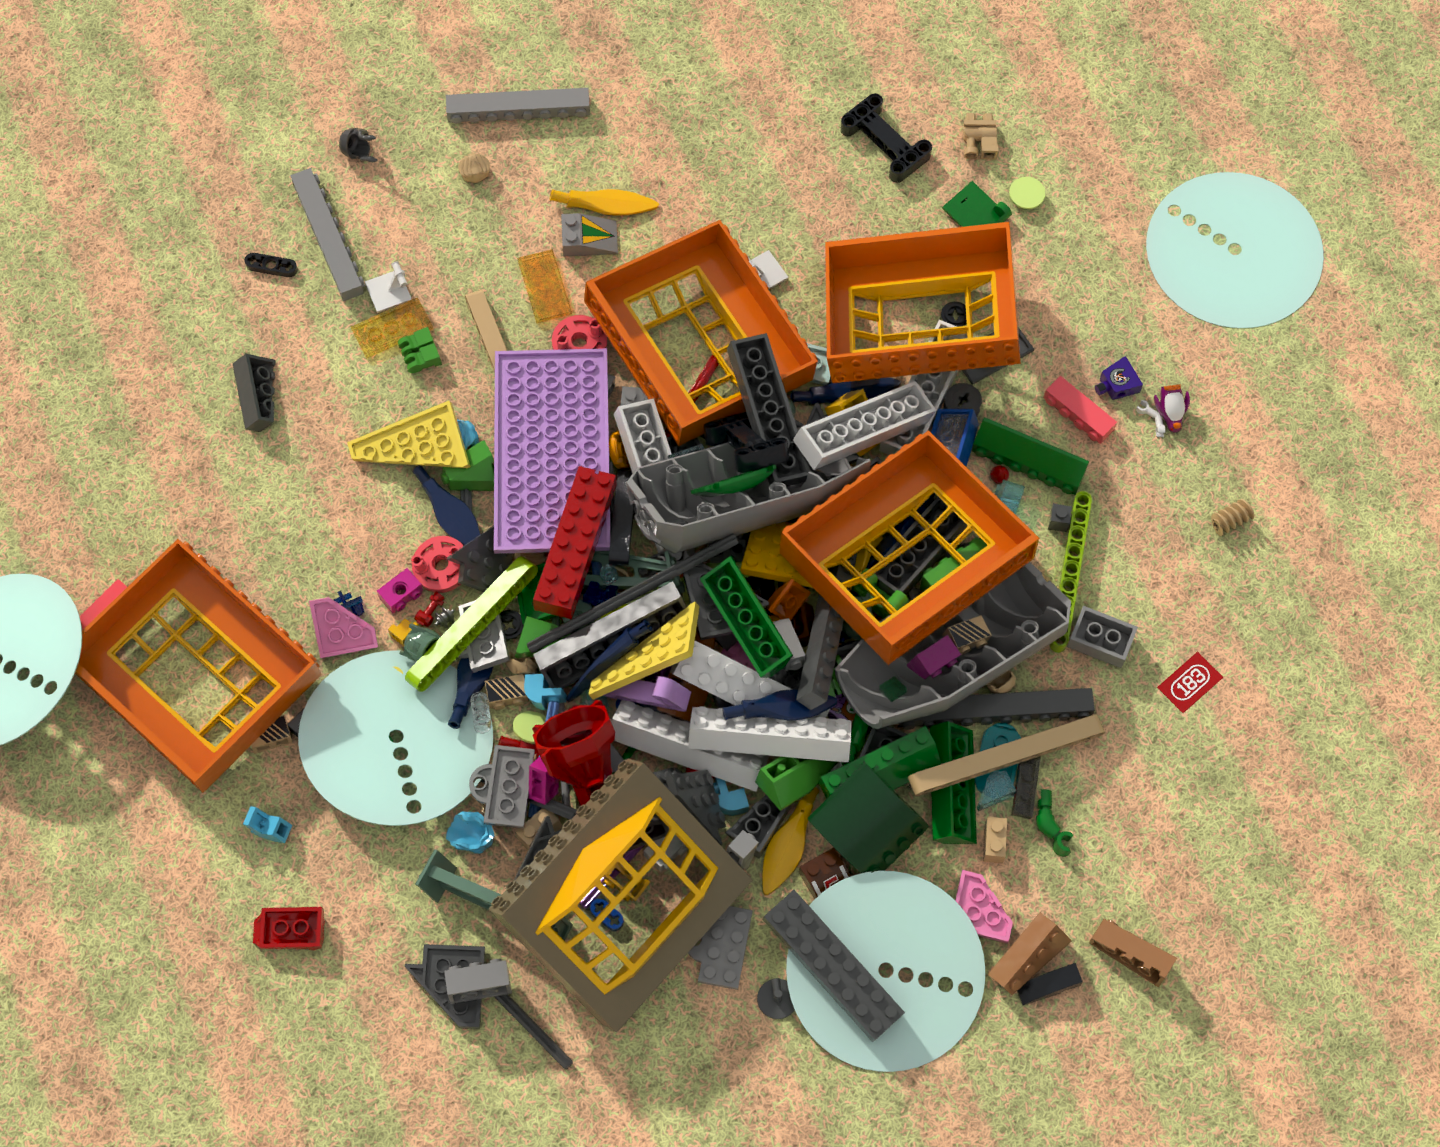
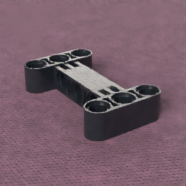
(886, 138)
(750, 449)

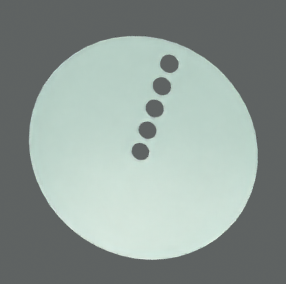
(1246, 290)
(39, 633)
(350, 751)
(904, 924)

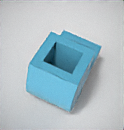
(540, 694)
(731, 802)
(267, 826)

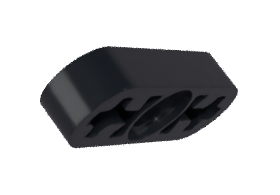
(256, 267)

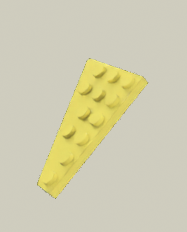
(421, 439)
(660, 650)

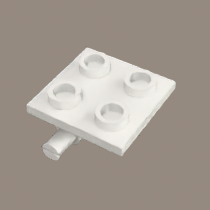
(769, 269)
(389, 289)

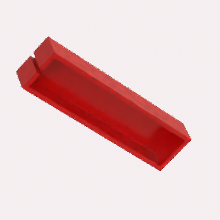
(574, 543)

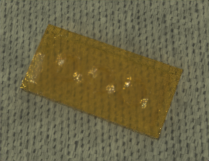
(544, 286)
(388, 327)

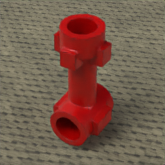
(424, 617)

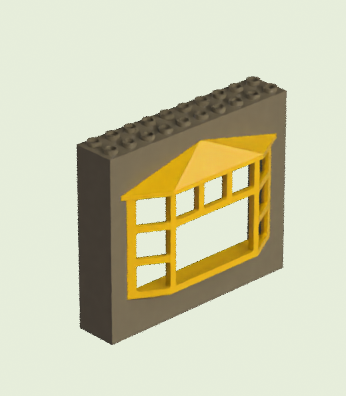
(581, 858)

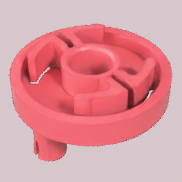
(587, 330)
(425, 563)

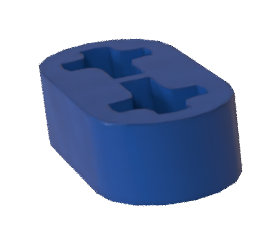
(614, 913)

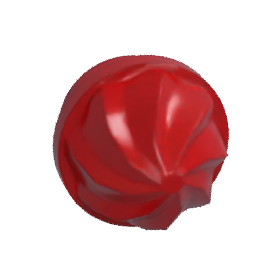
(999, 474)

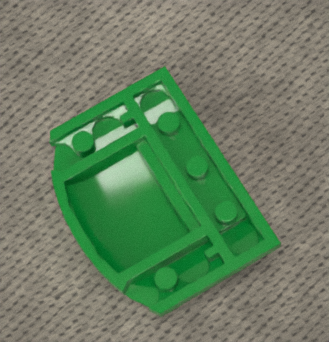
(735, 484)

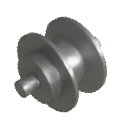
(443, 618)

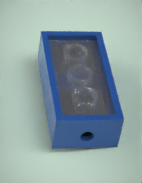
(956, 431)

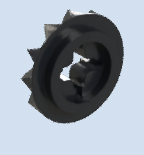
(948, 310)
(507, 617)

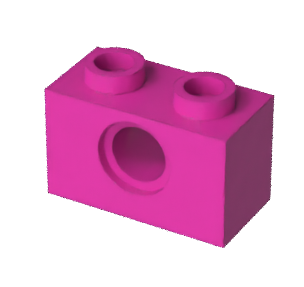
(403, 581)

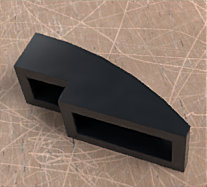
(1050, 984)

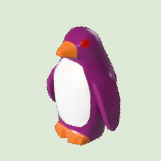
(1172, 406)

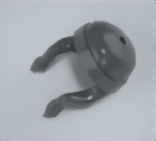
(354, 144)

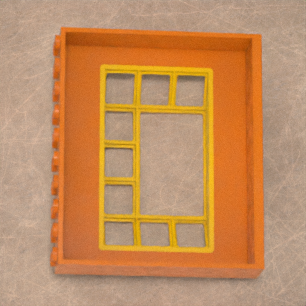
(920, 267)
(736, 297)
(878, 504)
(232, 621)

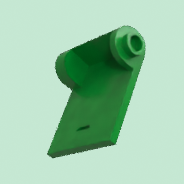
(977, 209)

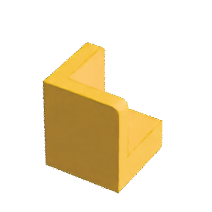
(401, 631)

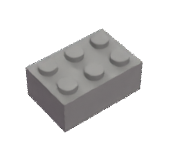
(1102, 637)
(477, 981)

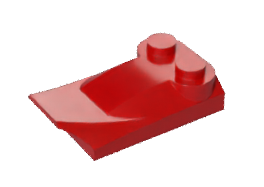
(290, 928)

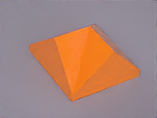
(787, 599)

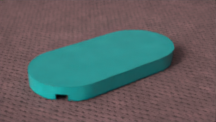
(996, 737)

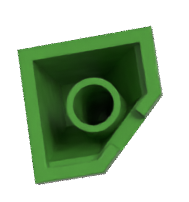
(477, 477)
(532, 629)

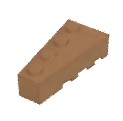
(1133, 952)
(1029, 953)

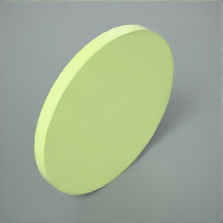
(1027, 192)
(525, 722)

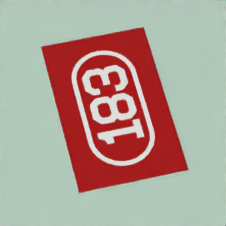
(1190, 682)

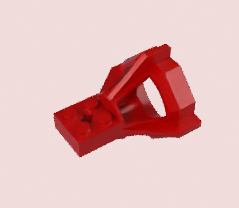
(584, 762)

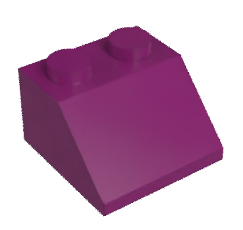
(935, 658)

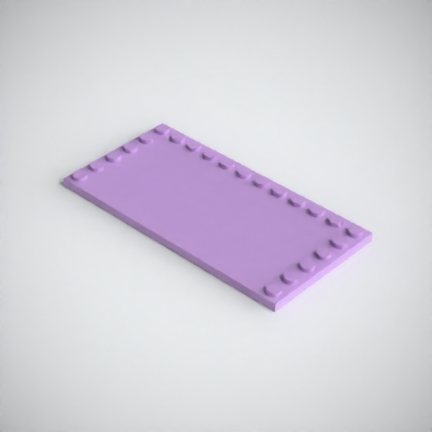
(545, 427)

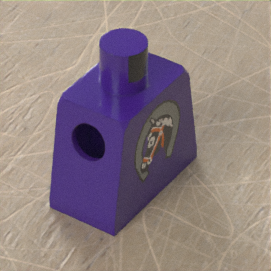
(1119, 380)

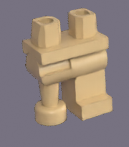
(983, 132)

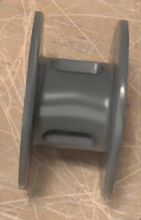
(963, 391)

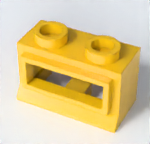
(636, 892)

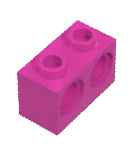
(541, 785)

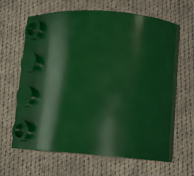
(868, 821)

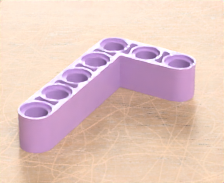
(663, 693)

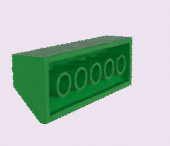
(1030, 456)
(747, 618)
(892, 762)
(954, 805)

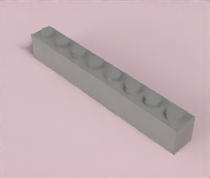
(517, 105)
(327, 234)

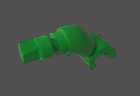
(1047, 825)

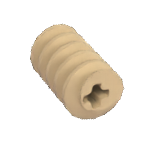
(1231, 516)

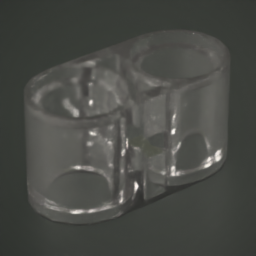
(480, 712)

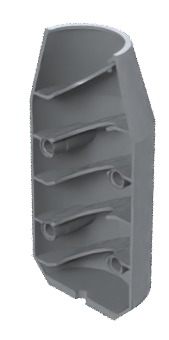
(664, 493)
(1022, 618)

